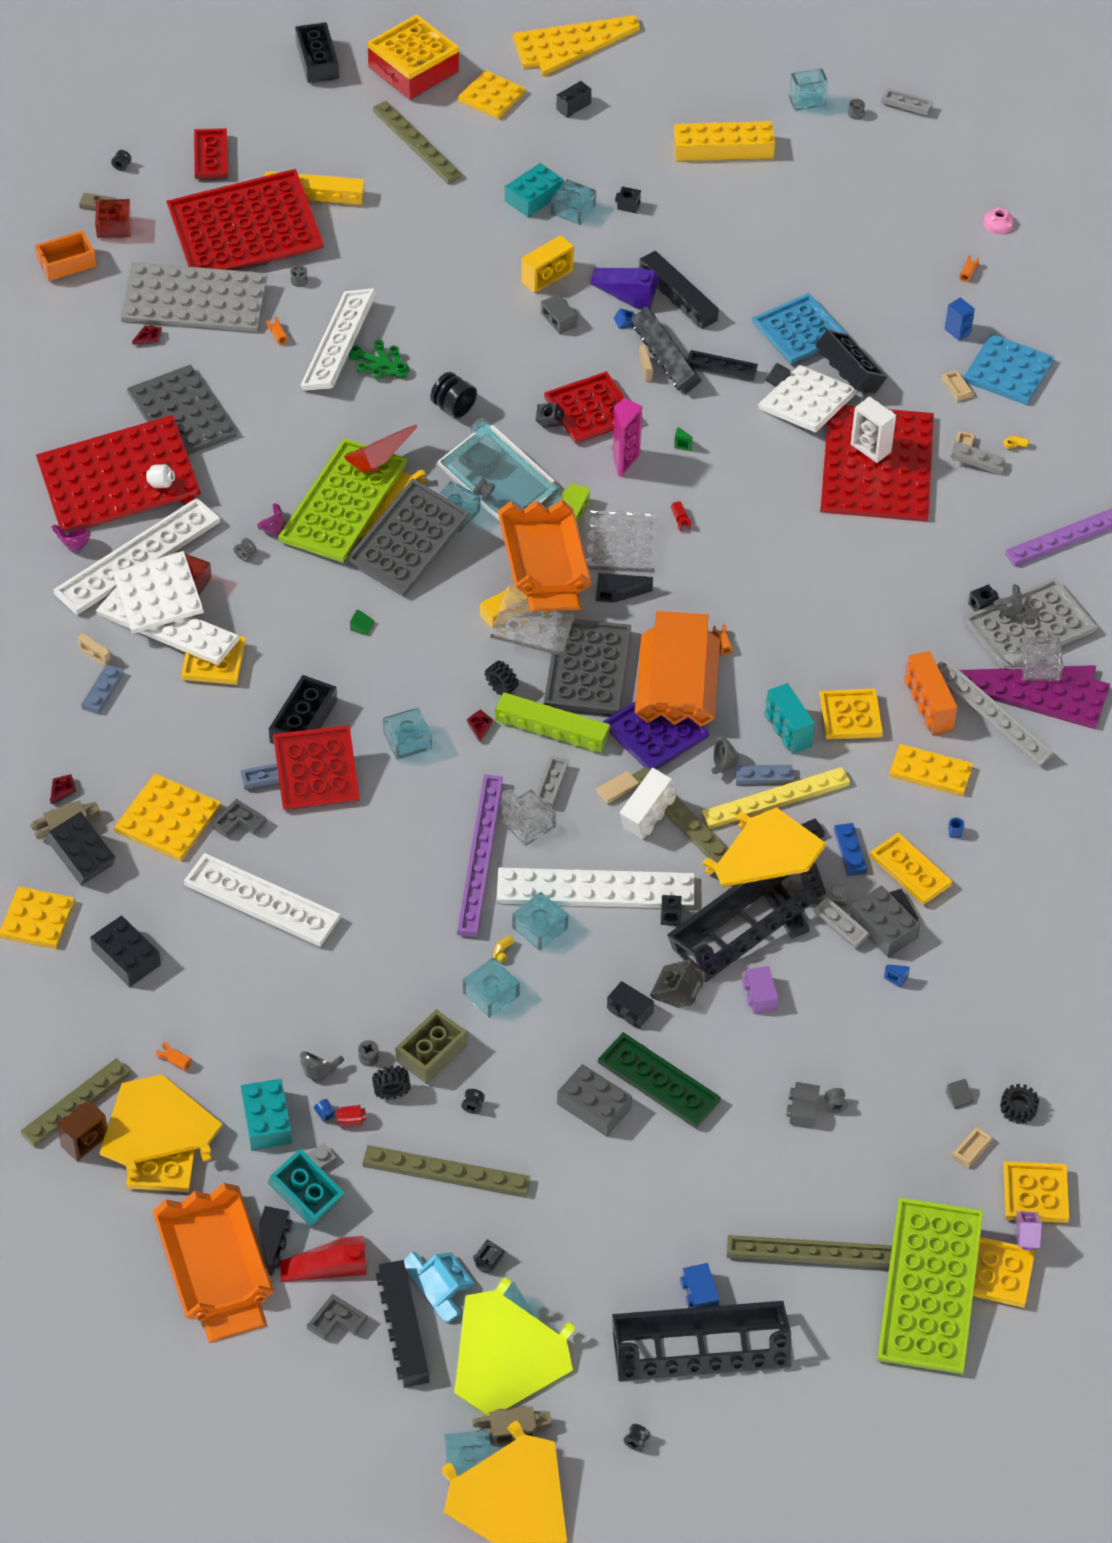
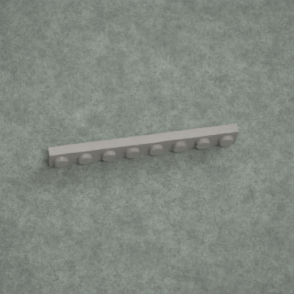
(994, 713)

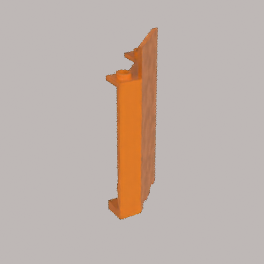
(545, 554)
(678, 669)
(215, 1260)

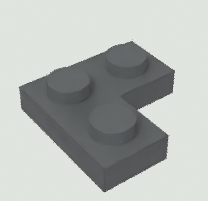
(238, 814)
(336, 1312)

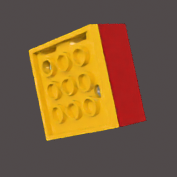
(413, 56)

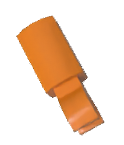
(968, 269)
(277, 331)
(725, 645)
(174, 1057)

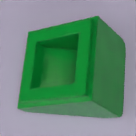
(683, 440)
(361, 623)

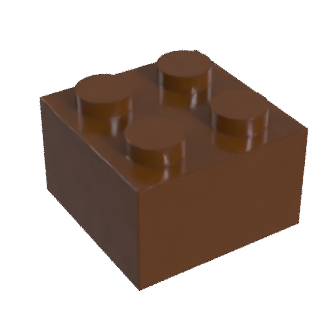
(82, 1130)

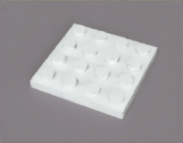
(807, 398)
(157, 592)

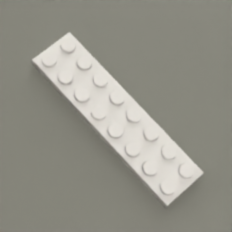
(338, 339)
(185, 634)
(262, 899)

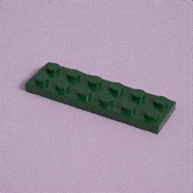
(659, 1080)

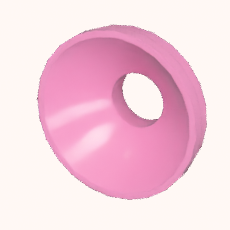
(997, 224)

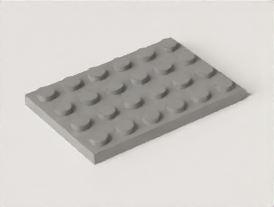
(1045, 613)

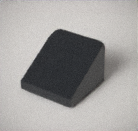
(777, 374)

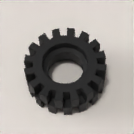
(501, 678)
(391, 1082)
(1022, 1094)

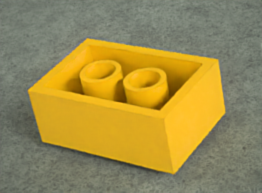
(547, 264)

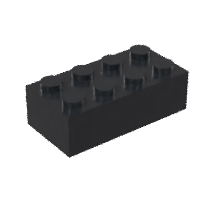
(317, 52)
(850, 361)
(305, 707)

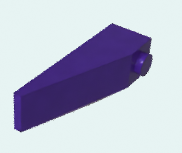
(631, 285)

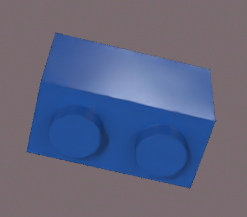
(959, 319)
(699, 1286)

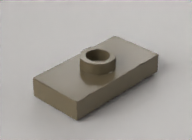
(88, 200)

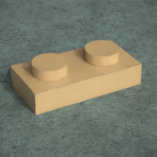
(94, 650)

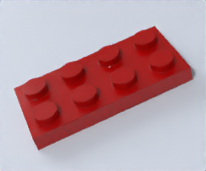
(210, 153)

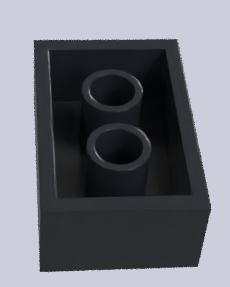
(80, 848)
(125, 951)

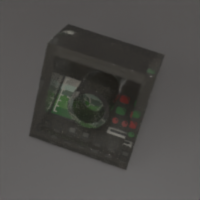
(679, 984)

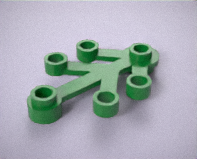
(397, 368)

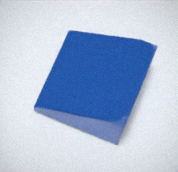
(623, 318)
(896, 974)

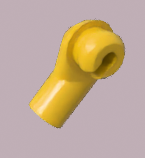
(1014, 441)
(500, 948)

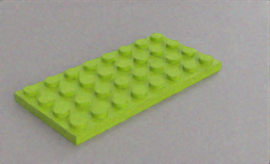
(340, 504)
(930, 1285)

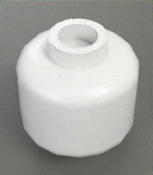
(160, 476)

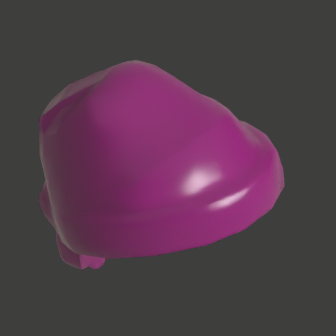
(275, 523)
(72, 539)

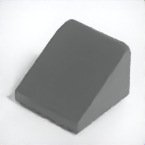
(959, 1093)

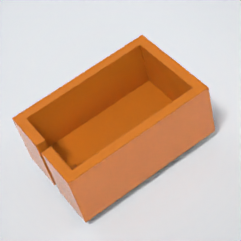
(65, 255)

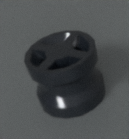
(121, 160)
(473, 1101)
(636, 1437)

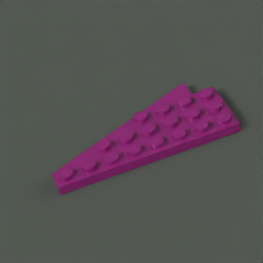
(1072, 699)

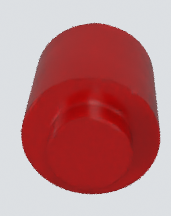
(351, 1116)

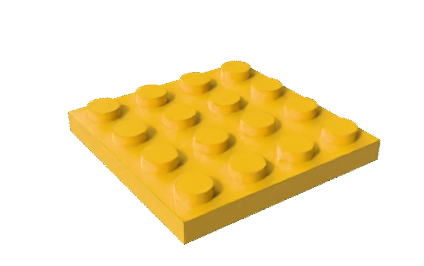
(167, 817)

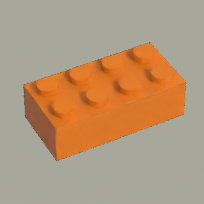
(930, 693)

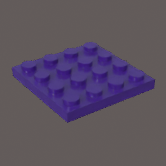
(658, 740)

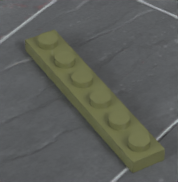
(90, 1090)

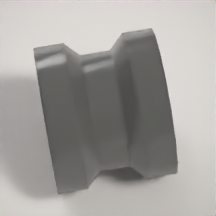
(856, 109)
(298, 276)
(484, 489)
(245, 549)
(372, 1056)
(836, 1100)

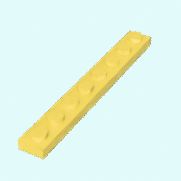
(776, 797)

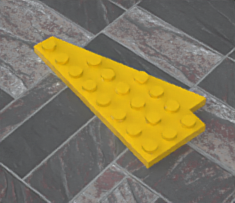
(565, 44)

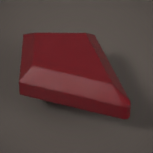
(148, 334)
(480, 724)
(61, 788)

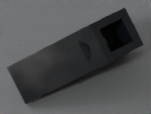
(619, 587)
(273, 1230)

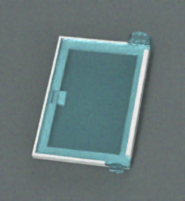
(500, 462)

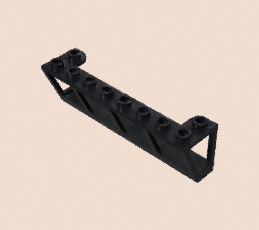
(733, 903)
(701, 1322)

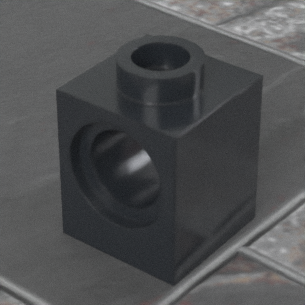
(628, 199)
(549, 415)
(982, 597)
(671, 910)

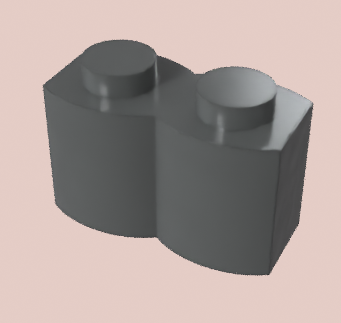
(804, 1104)

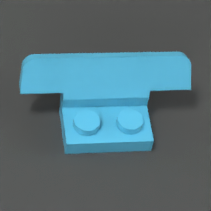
(439, 1281)

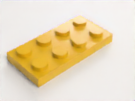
(931, 769)
(910, 868)

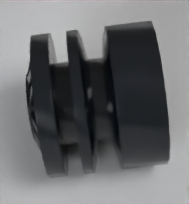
(453, 394)

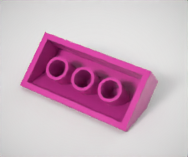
(626, 434)

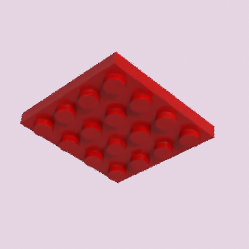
(587, 405)
(316, 767)

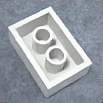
(873, 429)
(648, 804)

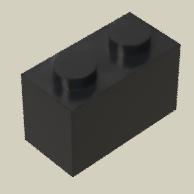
(573, 99)
(630, 1004)

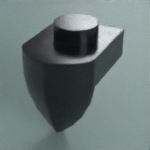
(488, 1256)

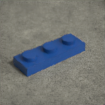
(850, 849)

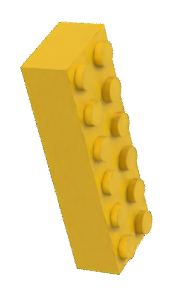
(723, 141)

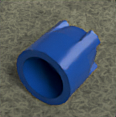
(956, 827)
(324, 1110)

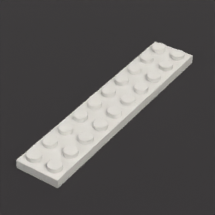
(156, 542)
(594, 887)

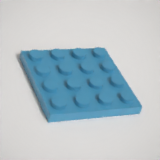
(796, 327)
(1008, 369)

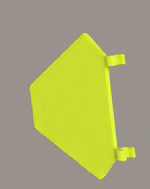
(506, 1352)

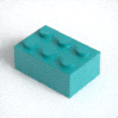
(533, 189)
(789, 718)
(266, 1114)
(306, 1187)

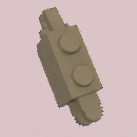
(57, 816)
(500, 1419)

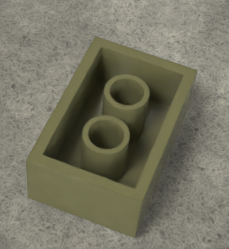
(431, 1046)

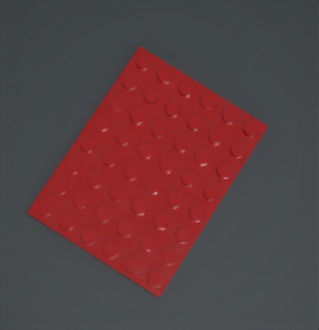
(246, 223)
(107, 474)
(887, 489)

